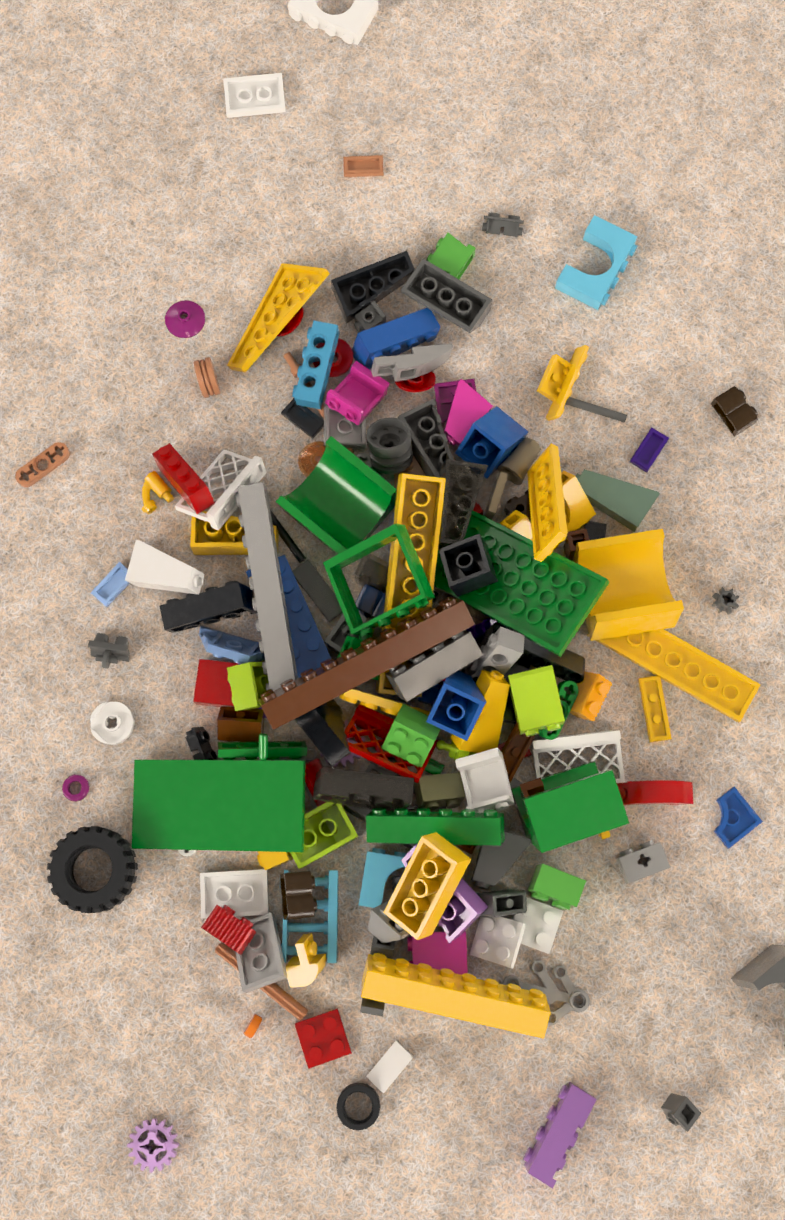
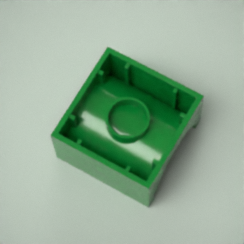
(340, 499)
(571, 807)

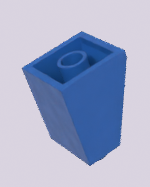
(491, 440)
(457, 705)

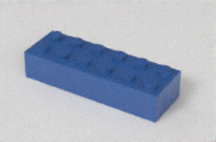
(306, 638)

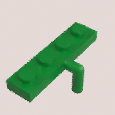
(262, 749)

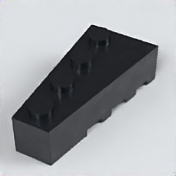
(371, 283)

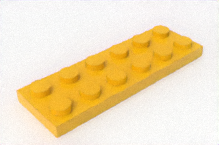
(546, 503)

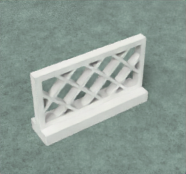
(226, 504)
(579, 741)

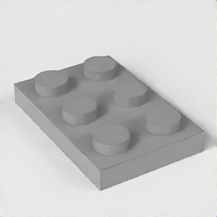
(263, 957)

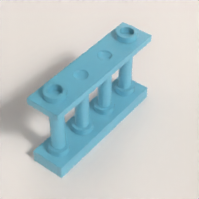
(328, 927)

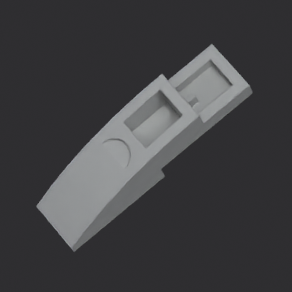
(418, 363)

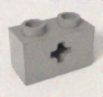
(655, 861)

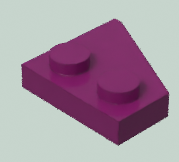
(444, 396)

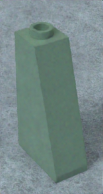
(617, 498)

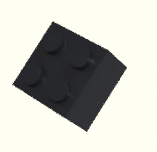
(468, 565)

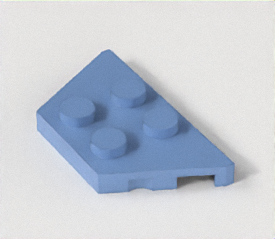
(230, 646)

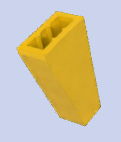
(489, 724)

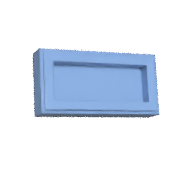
(111, 585)

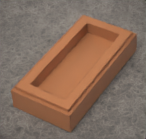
(363, 166)

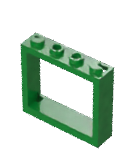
(334, 570)

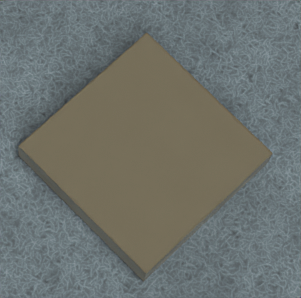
(496, 495)

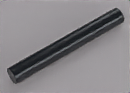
(287, 539)

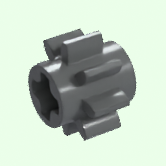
(731, 600)

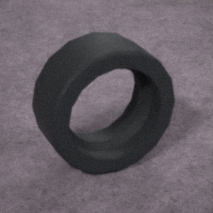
(349, 1122)

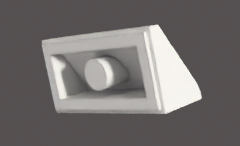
(389, 1066)

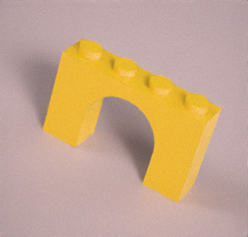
(576, 504)

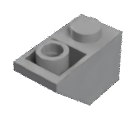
(384, 927)

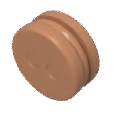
(207, 377)

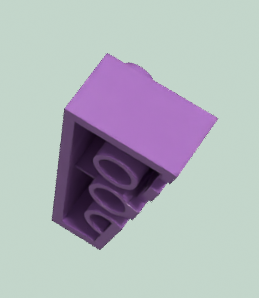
(461, 910)
(558, 1134)

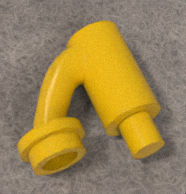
(159, 486)

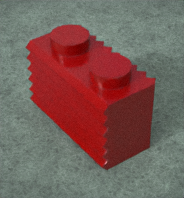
(229, 929)

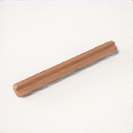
(271, 990)

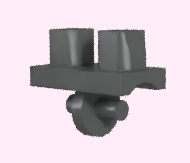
(109, 652)

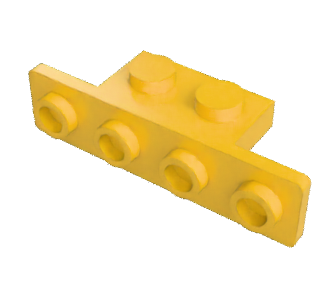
(559, 379)

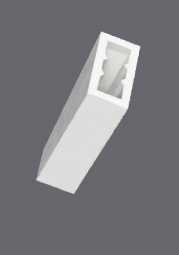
(160, 571)

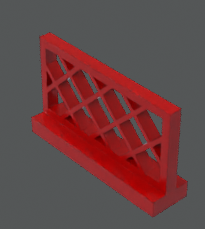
(380, 725)

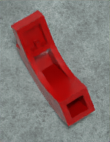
(656, 792)

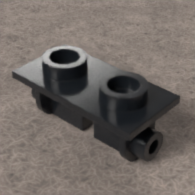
(199, 739)

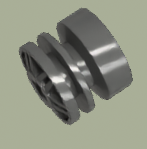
(389, 445)

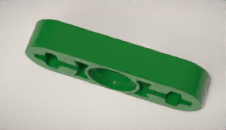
(565, 705)

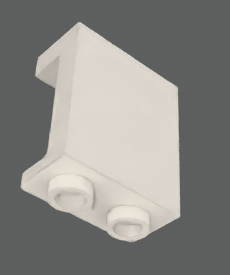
(485, 781)

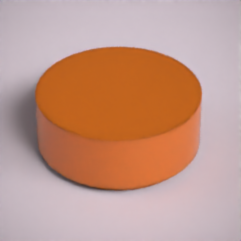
(253, 1026)

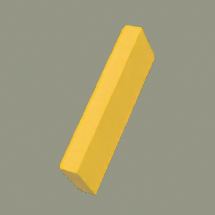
(654, 709)

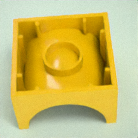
(637, 587)

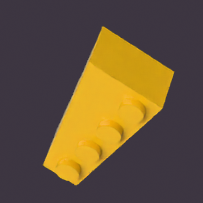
(224, 541)

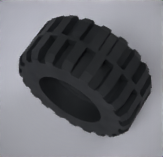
(63, 863)

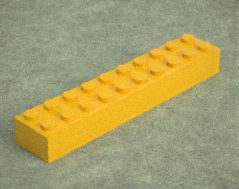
(420, 510)

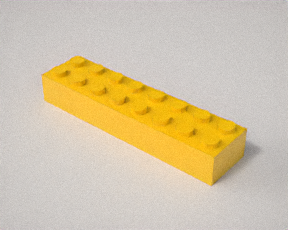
(455, 995)

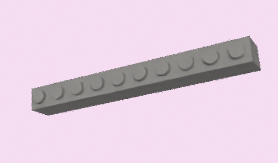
(267, 584)

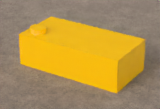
(427, 885)

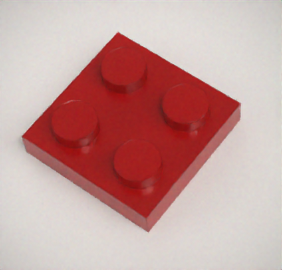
(323, 1038)

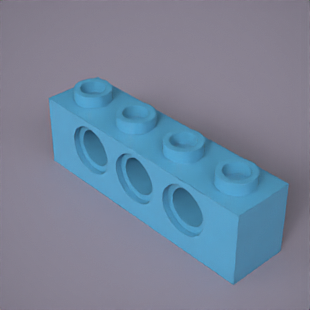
(318, 333)

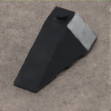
(326, 730)

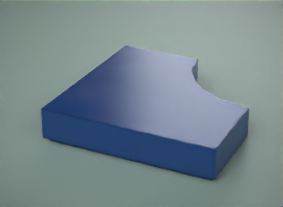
(736, 818)

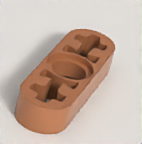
(34, 463)

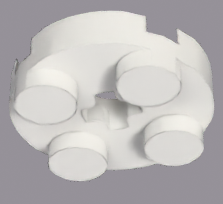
(112, 710)

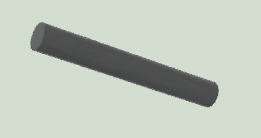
(596, 409)

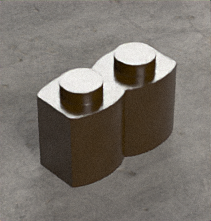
(734, 410)
(297, 895)

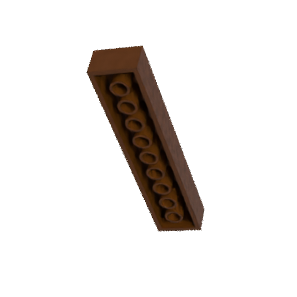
(365, 662)

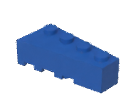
(395, 336)

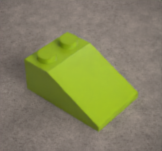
(324, 832)

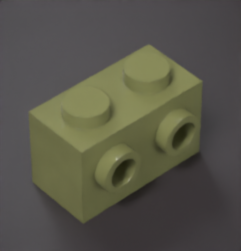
(439, 791)

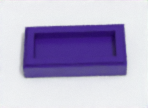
(649, 449)

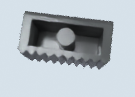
(504, 902)

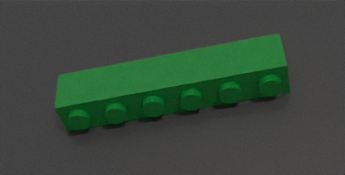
(455, 827)

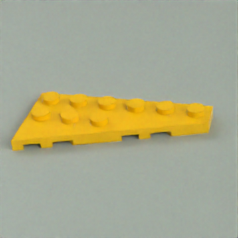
(282, 300)
(373, 701)

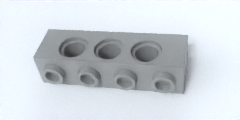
(498, 654)

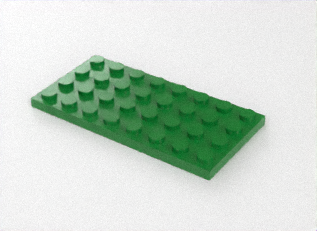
(531, 597)

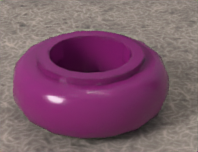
(84, 789)

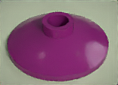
(185, 327)

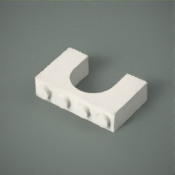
(348, 25)

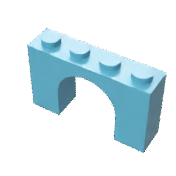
(594, 288)
(376, 872)

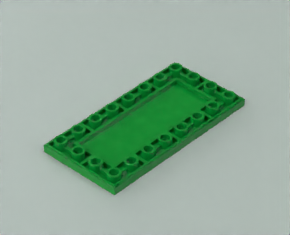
(219, 805)

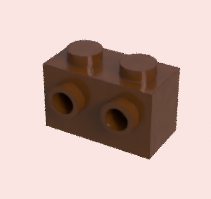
(240, 725)

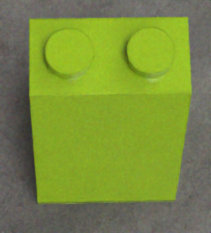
(536, 700)

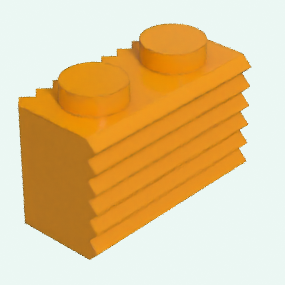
(590, 696)

